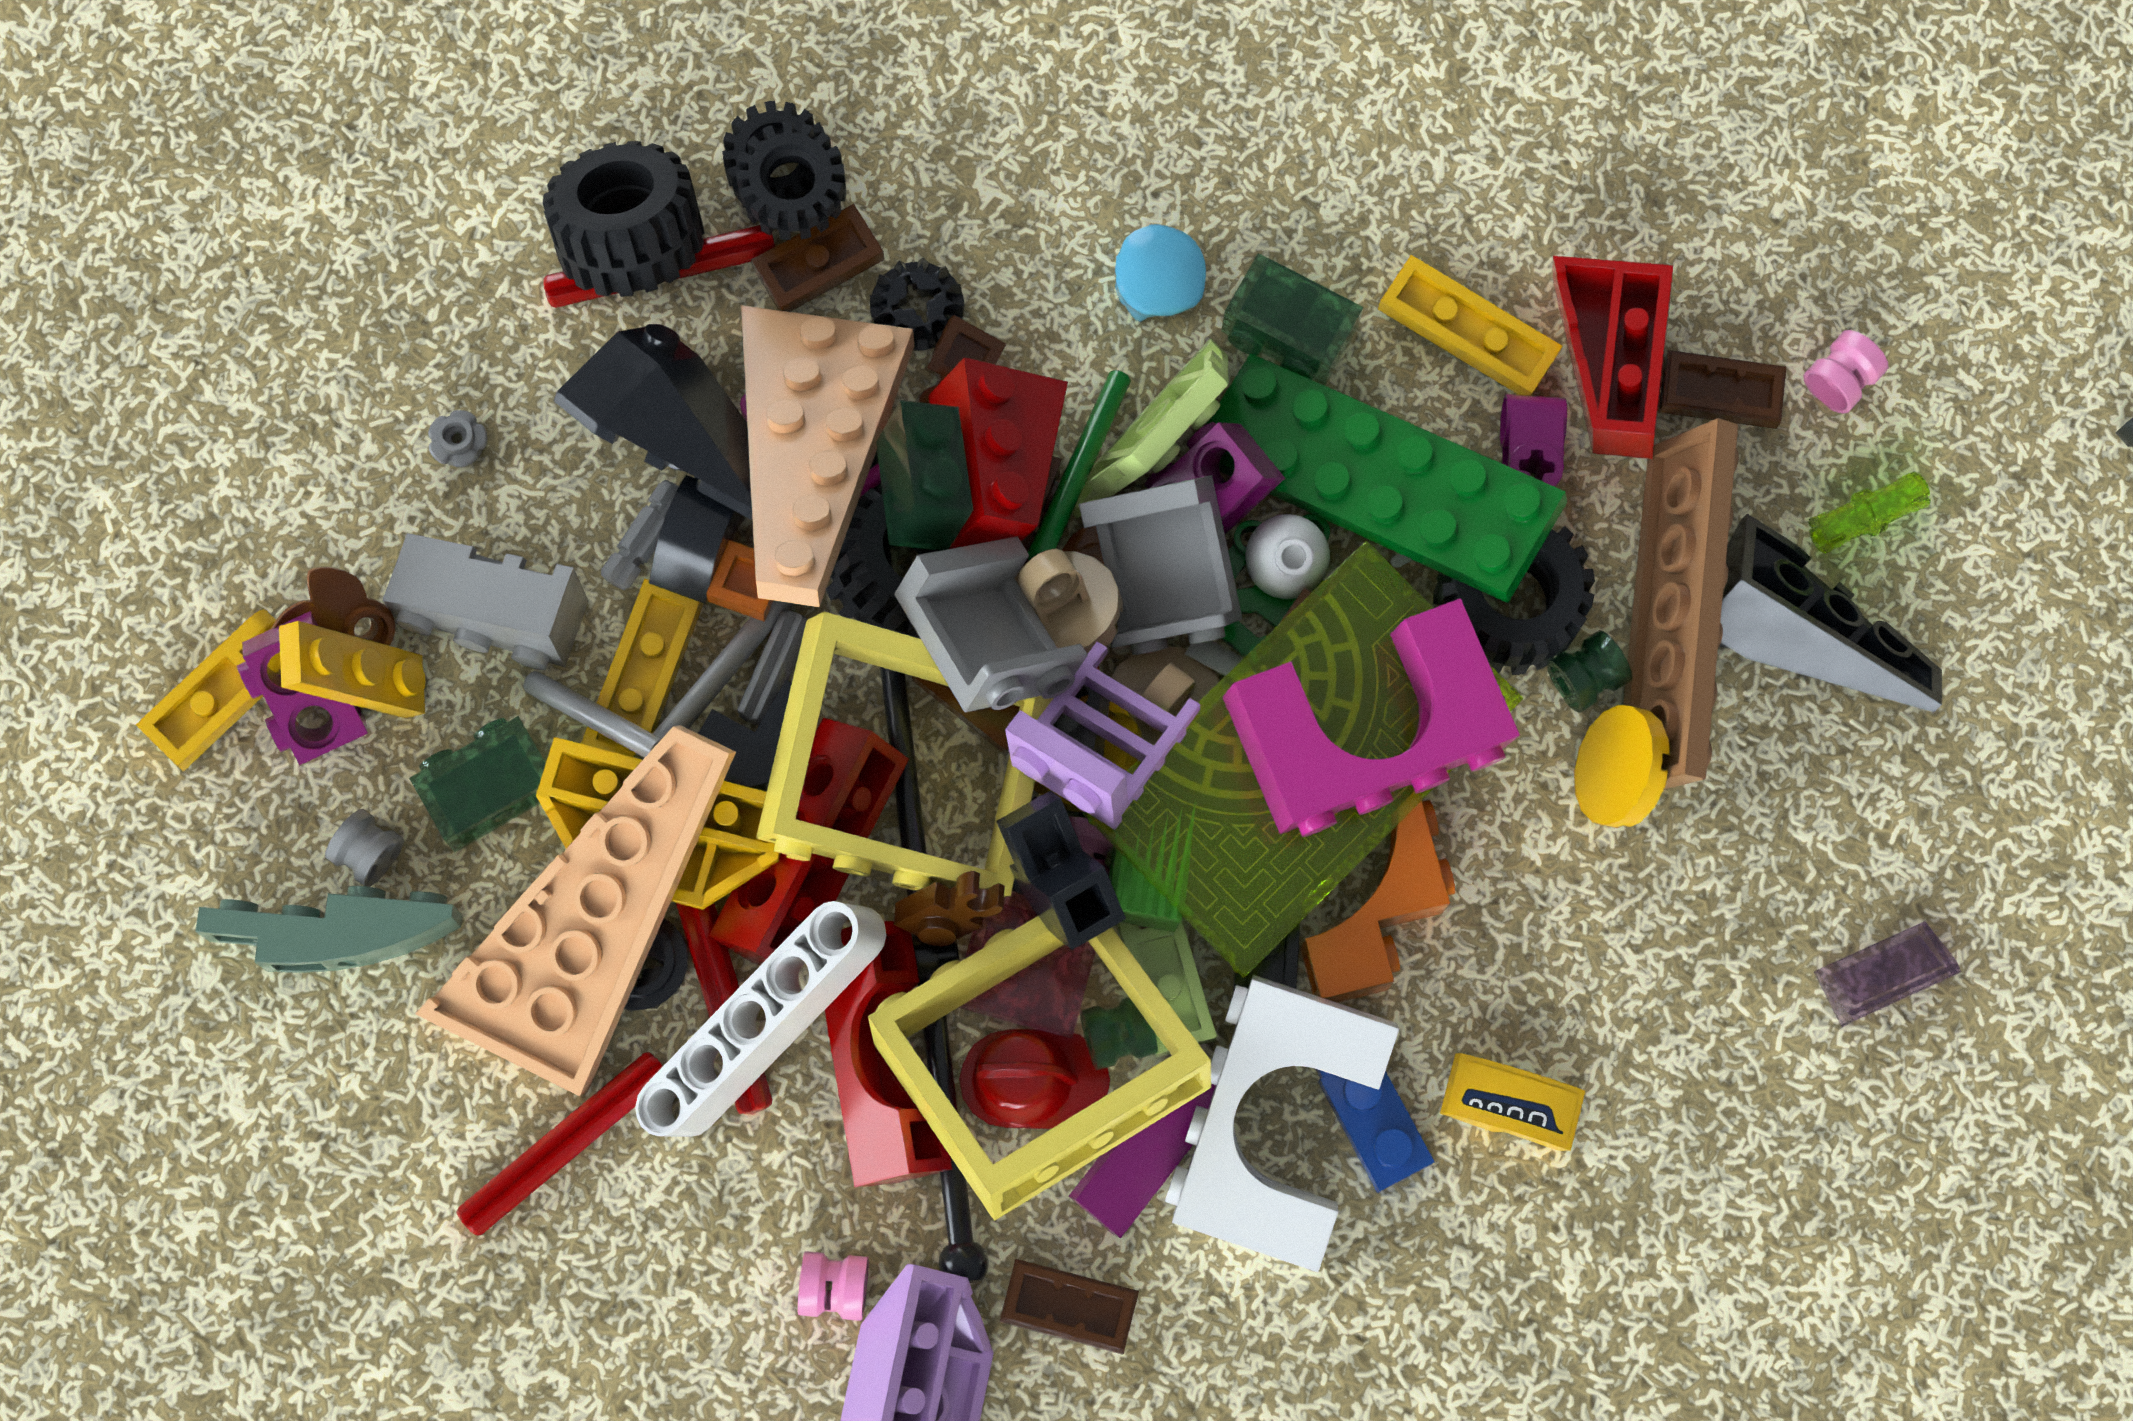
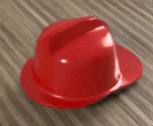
(1030, 1078)

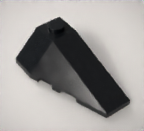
(669, 404)
(1797, 623)

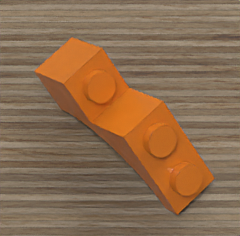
(1416, 885)

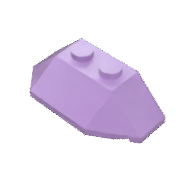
(920, 1353)

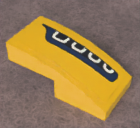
(1512, 1101)

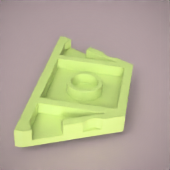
(1153, 434)

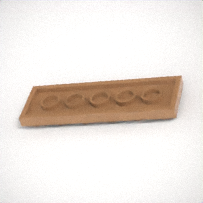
(1681, 591)

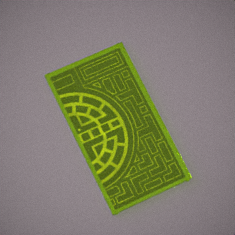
(1203, 819)

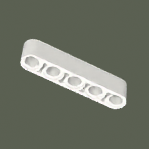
(787, 1014)

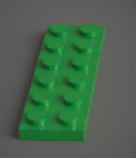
(1392, 479)

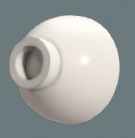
(1287, 556)

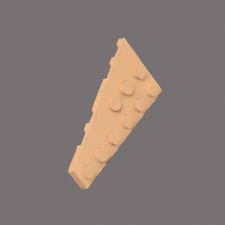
(813, 423)
(574, 942)

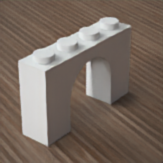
(1221, 1188)

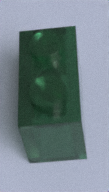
(1290, 320)
(924, 475)
(481, 783)

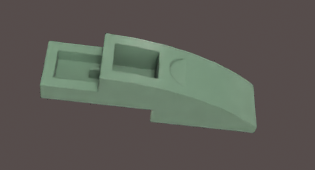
(354, 932)

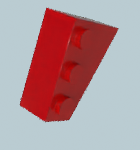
(1616, 344)
(1008, 444)

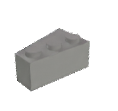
(486, 601)

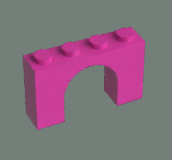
(1312, 778)

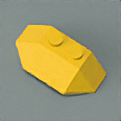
(585, 778)

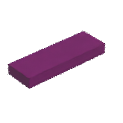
(1133, 1171)

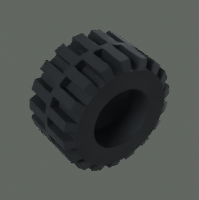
(624, 218)
(862, 573)
(1537, 639)

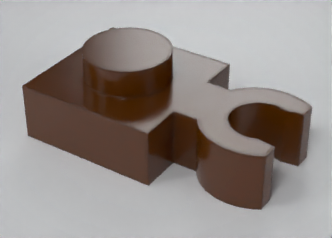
(956, 342)
(945, 913)

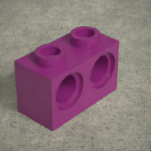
(1253, 473)
(343, 726)

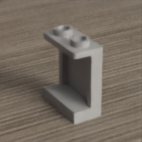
(1167, 563)
(984, 626)

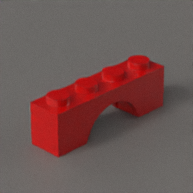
(881, 1123)

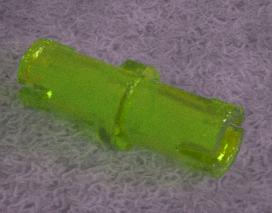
(1869, 512)

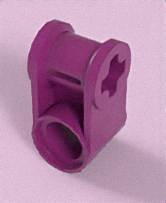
(1534, 435)

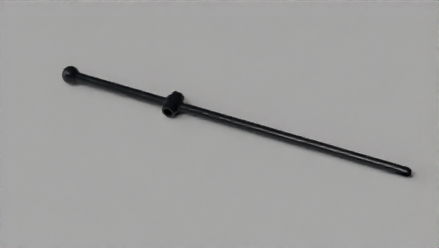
(962, 1254)

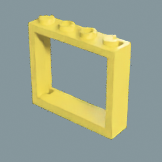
(853, 854)
(1078, 1138)

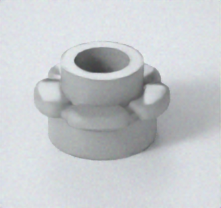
(468, 449)

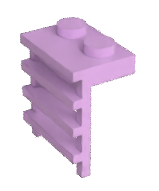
(1080, 772)

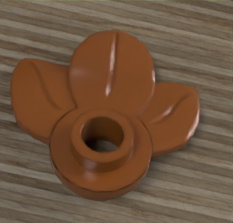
(339, 603)

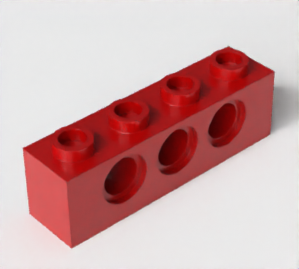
(842, 790)

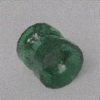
(1587, 673)
(1105, 1036)

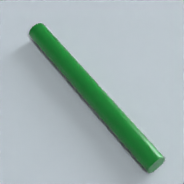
(1080, 463)

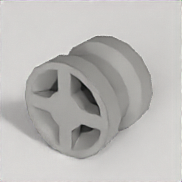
(364, 847)

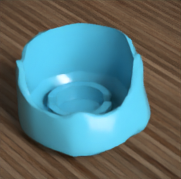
(1159, 272)

